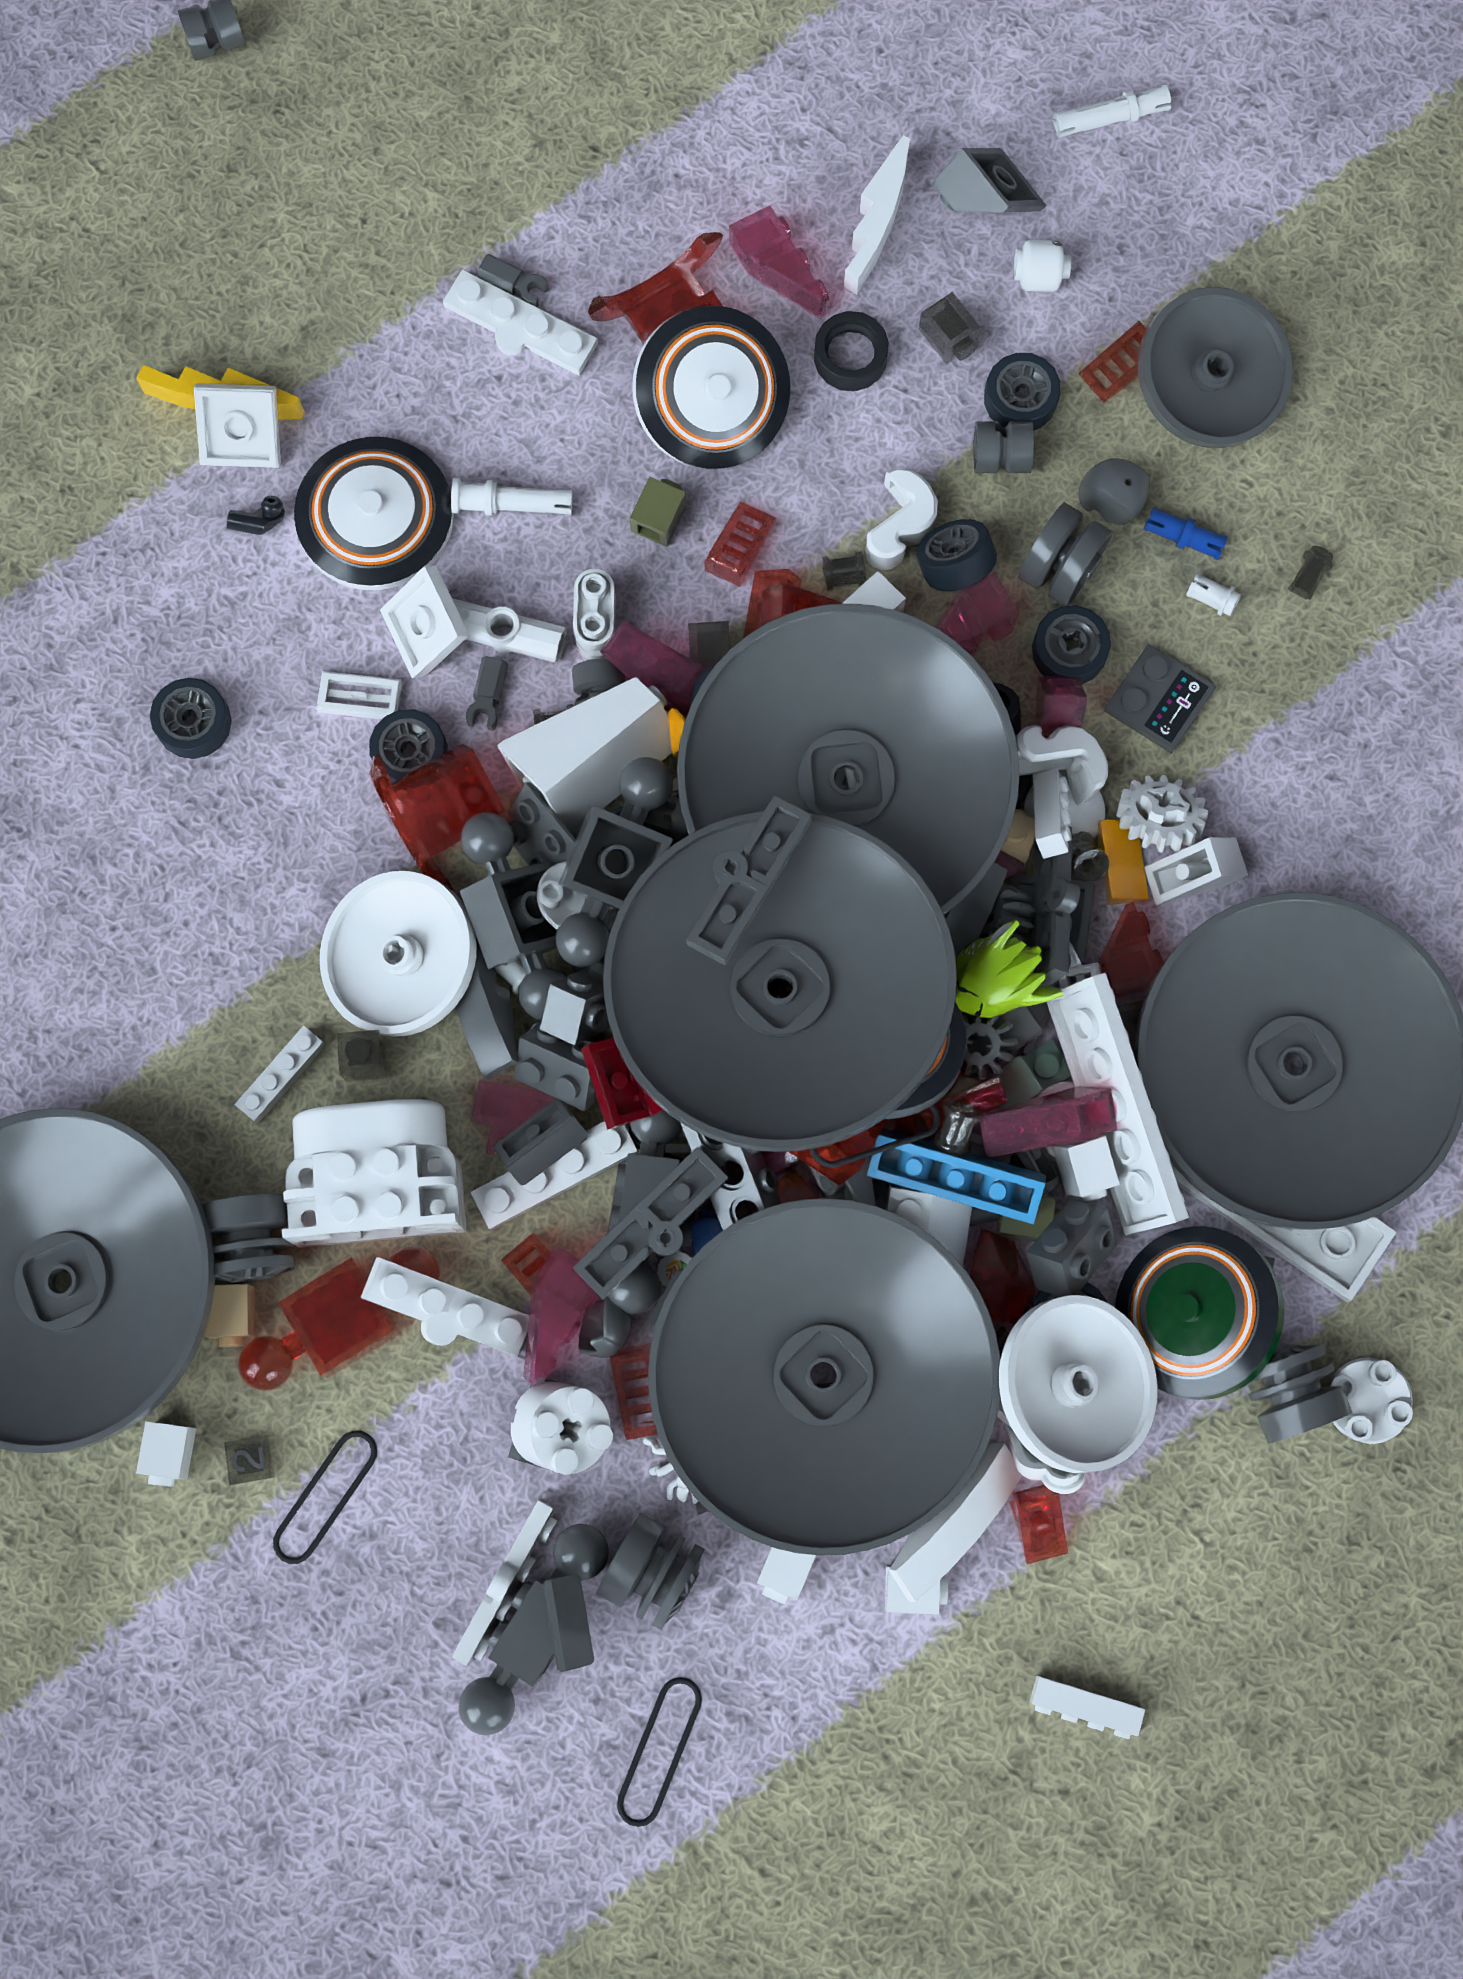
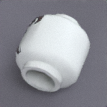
(1041, 265)

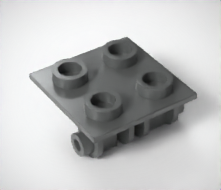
(537, 830)

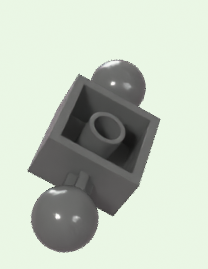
(611, 858)
(507, 911)
(635, 1182)
(525, 1643)

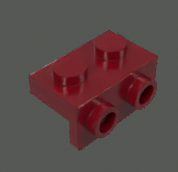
(616, 1088)

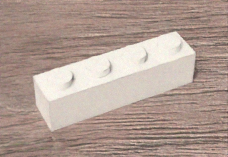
(1051, 812)
(280, 1074)
(1088, 1706)

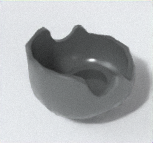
(604, 1329)

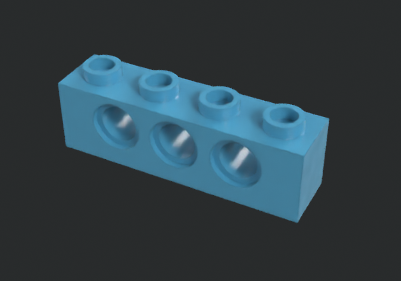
(959, 1178)

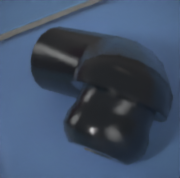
(259, 522)

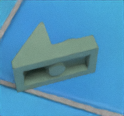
(1033, 1073)

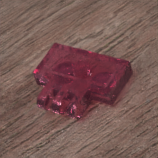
(505, 1108)

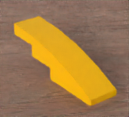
(181, 390)

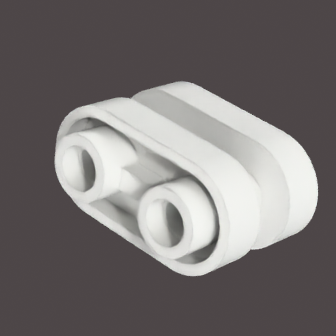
(594, 612)

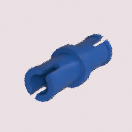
(1185, 533)

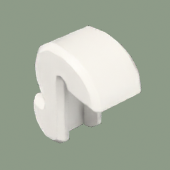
(908, 525)
(1064, 749)

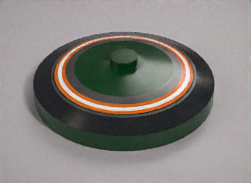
(1203, 1310)

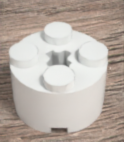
(561, 1427)

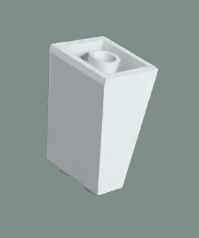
(583, 750)

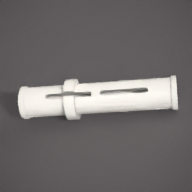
(1126, 107)

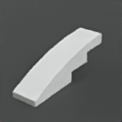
(880, 207)
(951, 1533)

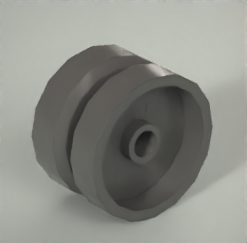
(1061, 552)

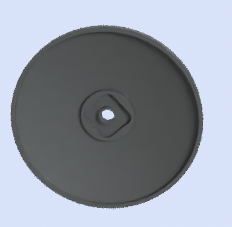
(869, 697)
(1374, 1046)
(798, 1070)
(141, 1266)
(840, 1461)

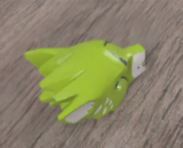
(1000, 975)

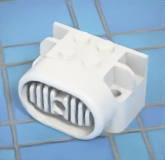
(372, 1174)

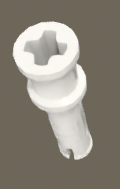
(491, 497)

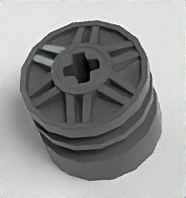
(247, 1239)
(1297, 1394)
(651, 1571)

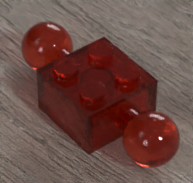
(328, 1323)

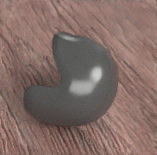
(1106, 492)

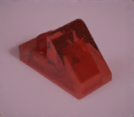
(1039, 1523)

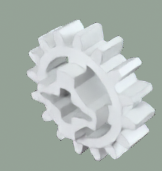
(1162, 813)

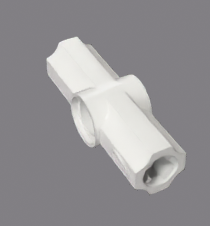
(526, 638)

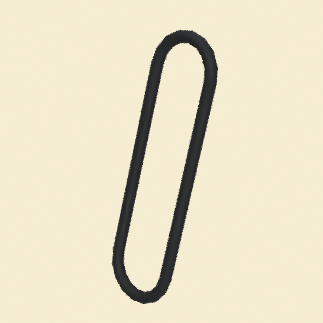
(882, 1148)
(340, 1506)
(638, 1823)

